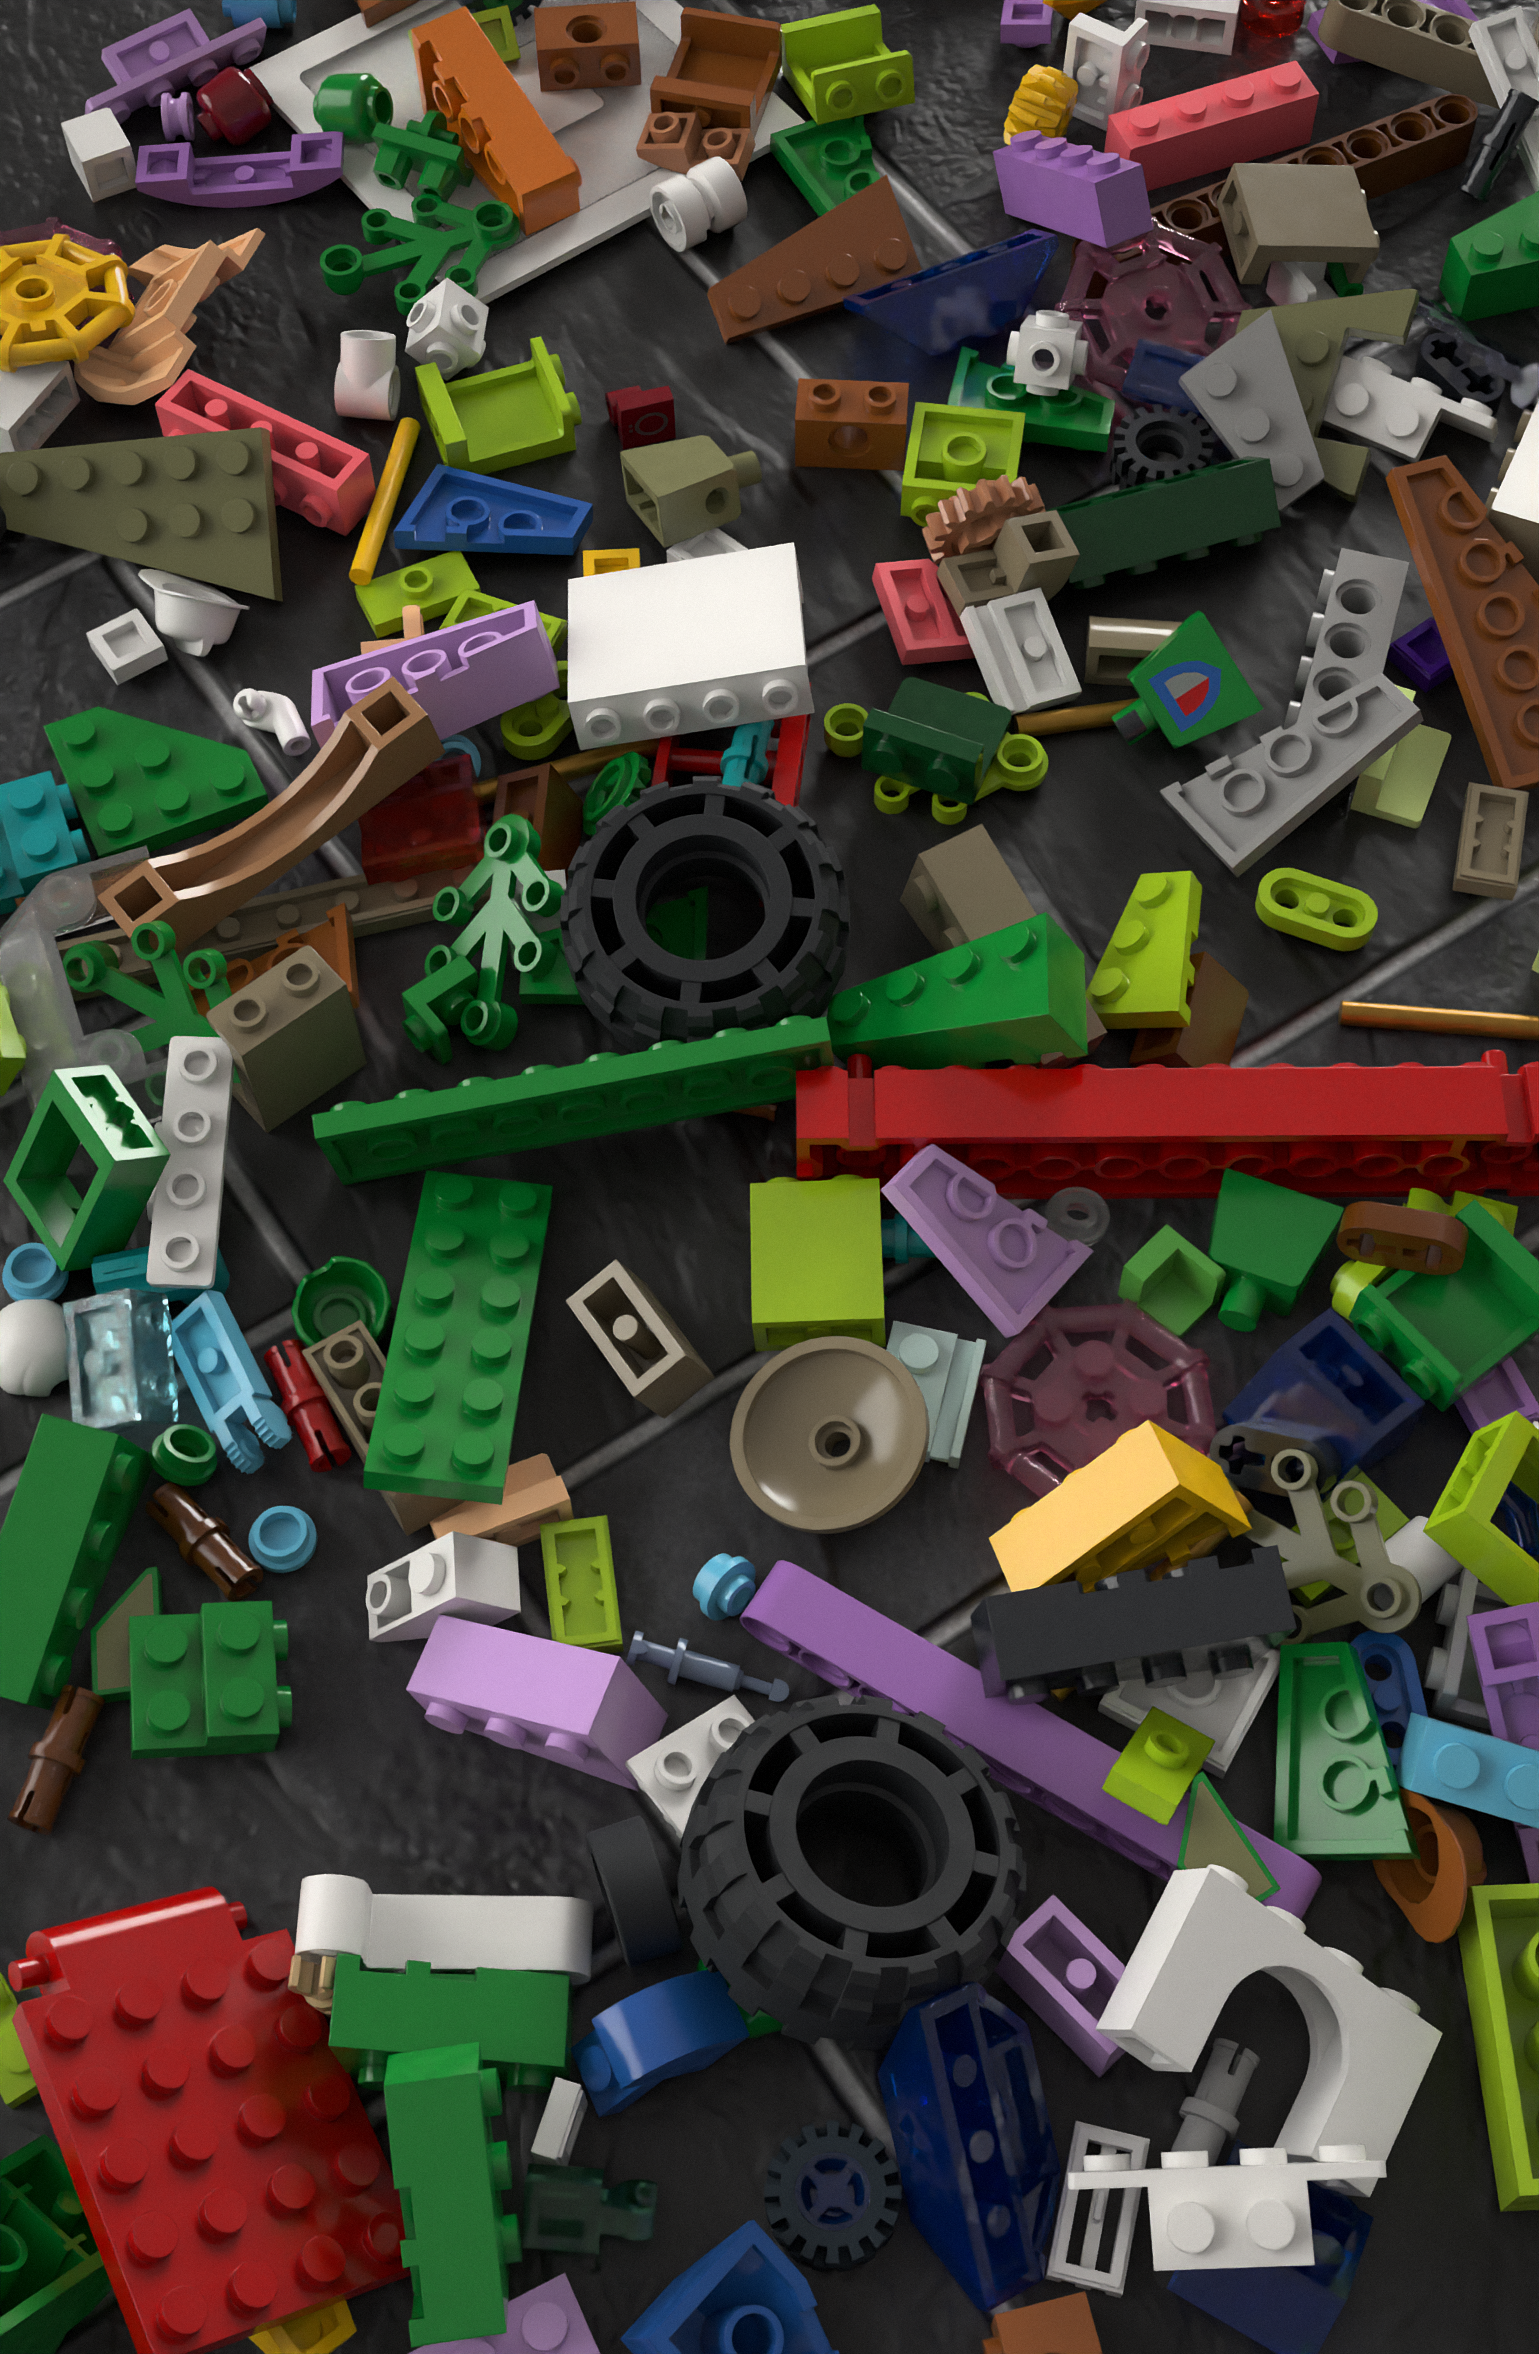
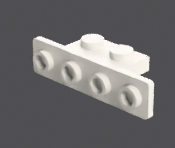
(1398, 413)
(190, 1189)
(1229, 2212)

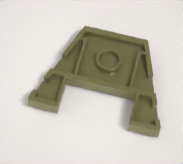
(1314, 344)

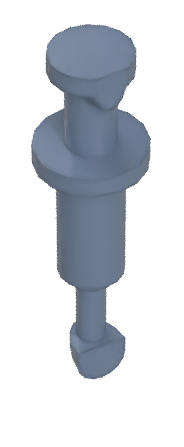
(701, 1668)

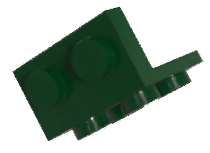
(935, 739)

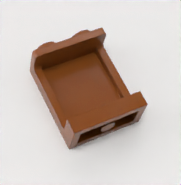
(721, 70)

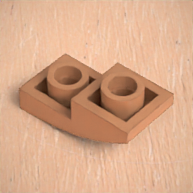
(681, 143)

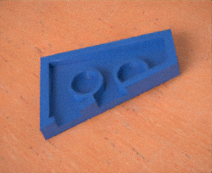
(490, 515)

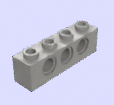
(1354, 630)

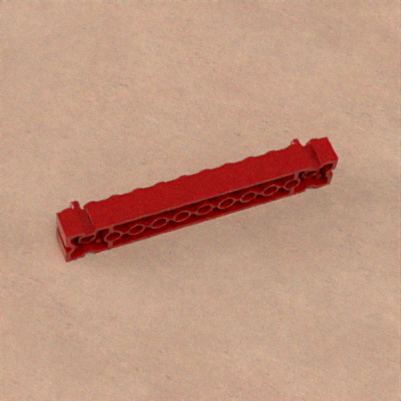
(1180, 1128)

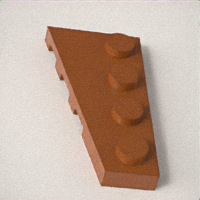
(819, 265)

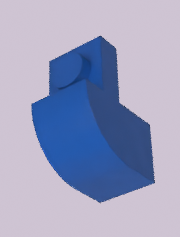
(657, 2036)

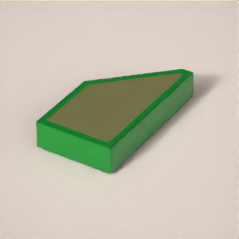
(110, 1635)
(1217, 1839)

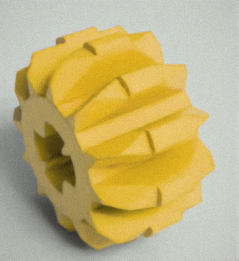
(1042, 103)

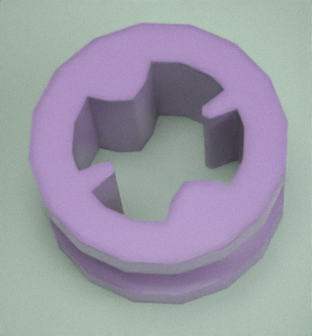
(177, 116)

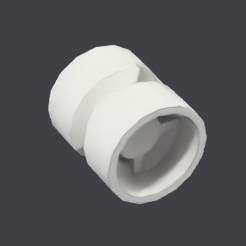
(701, 201)

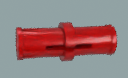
(307, 1406)

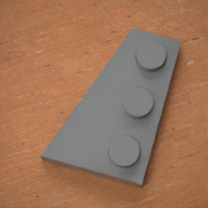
(1256, 409)

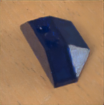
(959, 295)
(973, 2140)

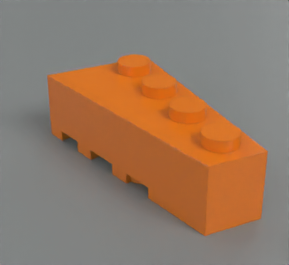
(495, 121)

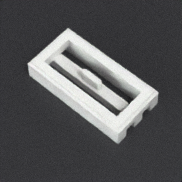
(1085, 2275)

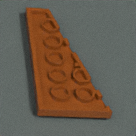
(1482, 609)

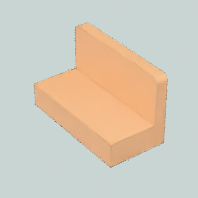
(530, 1498)

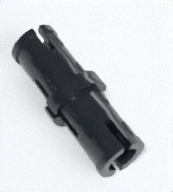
(1498, 145)

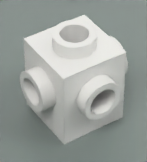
(447, 329)
(1062, 338)

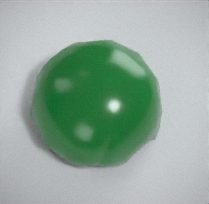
(340, 1296)

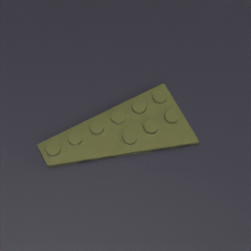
(161, 502)

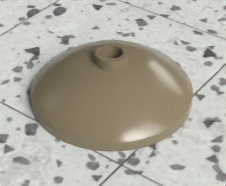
(807, 1404)

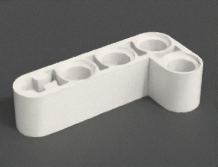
(446, 1930)

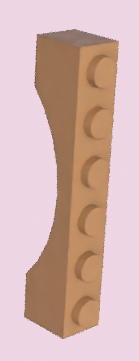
(366, 759)

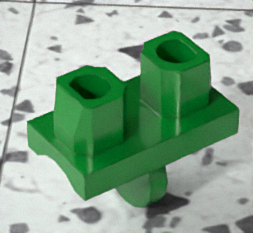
(424, 149)

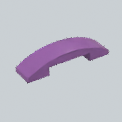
(241, 180)
(1508, 1674)

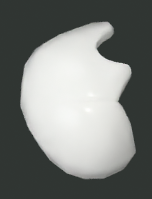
(32, 1347)

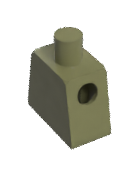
(686, 486)

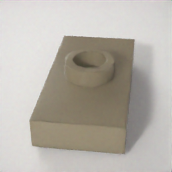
(1490, 841)

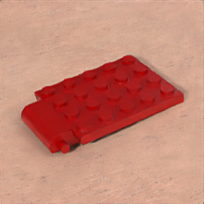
(204, 2122)

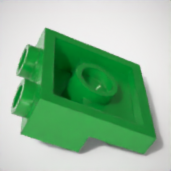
(207, 1681)

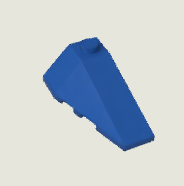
(733, 2302)

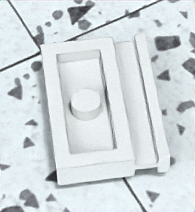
(1021, 652)

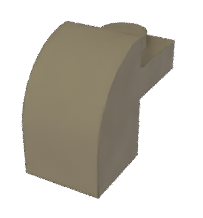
(1027, 555)

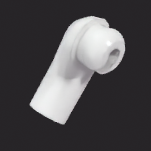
(273, 714)

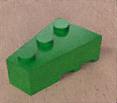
(514, 2015)
(451, 2191)

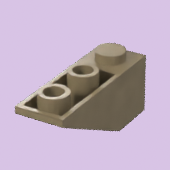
(351, 1376)

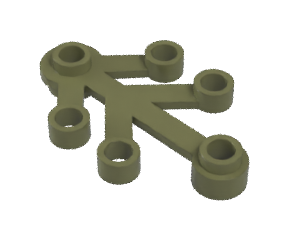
(1315, 1557)

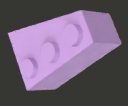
(537, 1697)

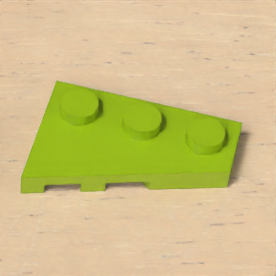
(1148, 956)

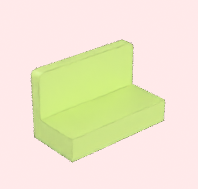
(1403, 777)

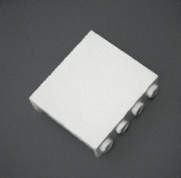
(687, 647)

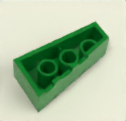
(971, 1005)
(59, 1548)

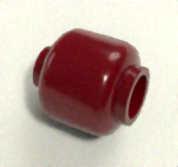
(234, 106)

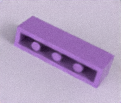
(1073, 189)

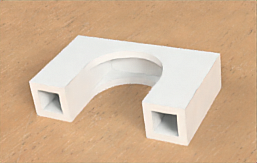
(1363, 2038)

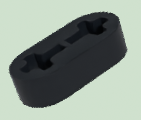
(1458, 372)
(1270, 1441)

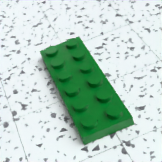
(460, 1339)

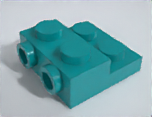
(36, 835)

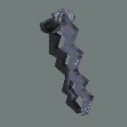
(1499, 361)

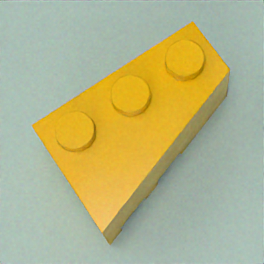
(1120, 1514)

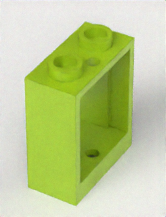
(1463, 1513)

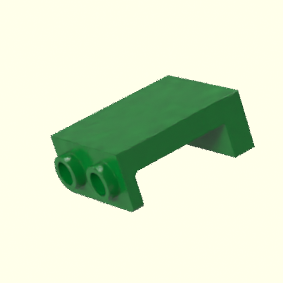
(1455, 1325)

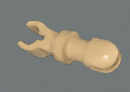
(314, 1982)

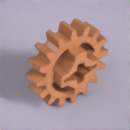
(976, 516)

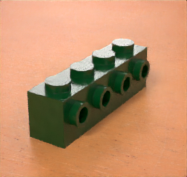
(1170, 518)

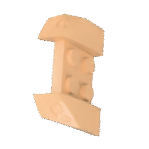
(154, 346)

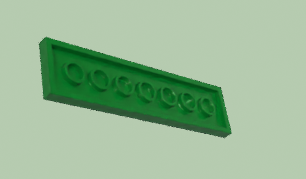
(571, 1102)

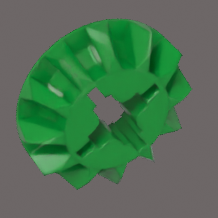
(615, 785)

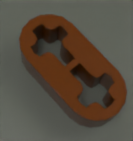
(1403, 1238)

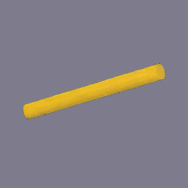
(384, 501)

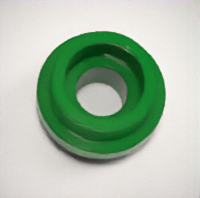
(184, 1455)

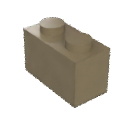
(639, 1339)

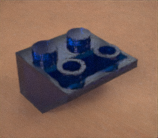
(1333, 1388)
(1287, 2305)

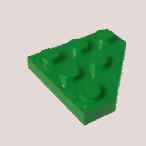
(150, 781)

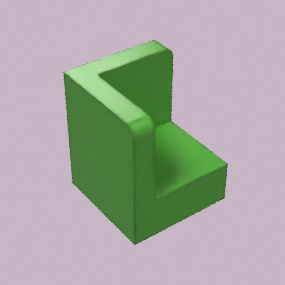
(1172, 1281)

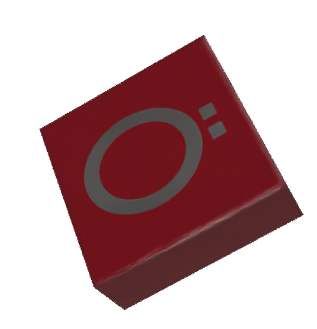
(646, 417)

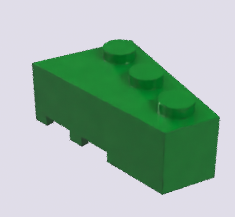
(1495, 264)

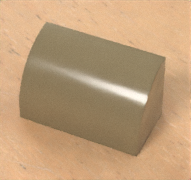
(1119, 645)

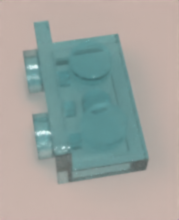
(121, 1359)

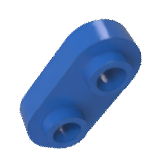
(1402, 1689)

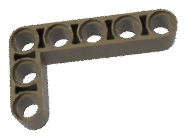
(1412, 42)

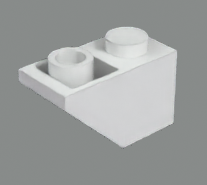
(447, 1577)

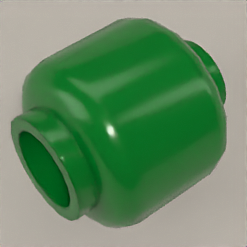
(353, 106)

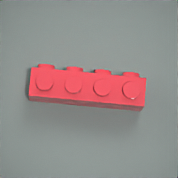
(1216, 125)
(310, 469)

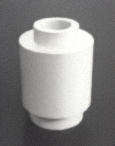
(1420, 1556)

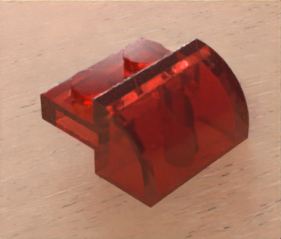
(425, 824)

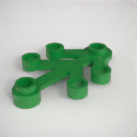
(483, 230)
(509, 854)
(174, 1008)

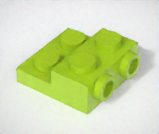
(955, 450)

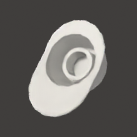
(191, 611)

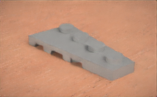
(1268, 791)

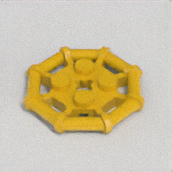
(53, 296)

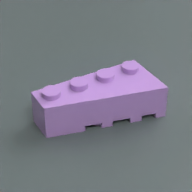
(452, 673)

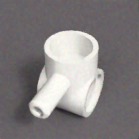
(367, 376)

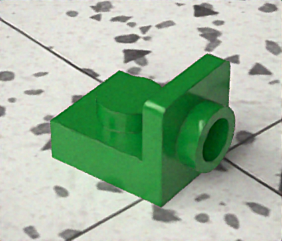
(439, 1003)

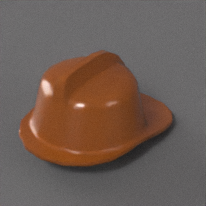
(1451, 1861)

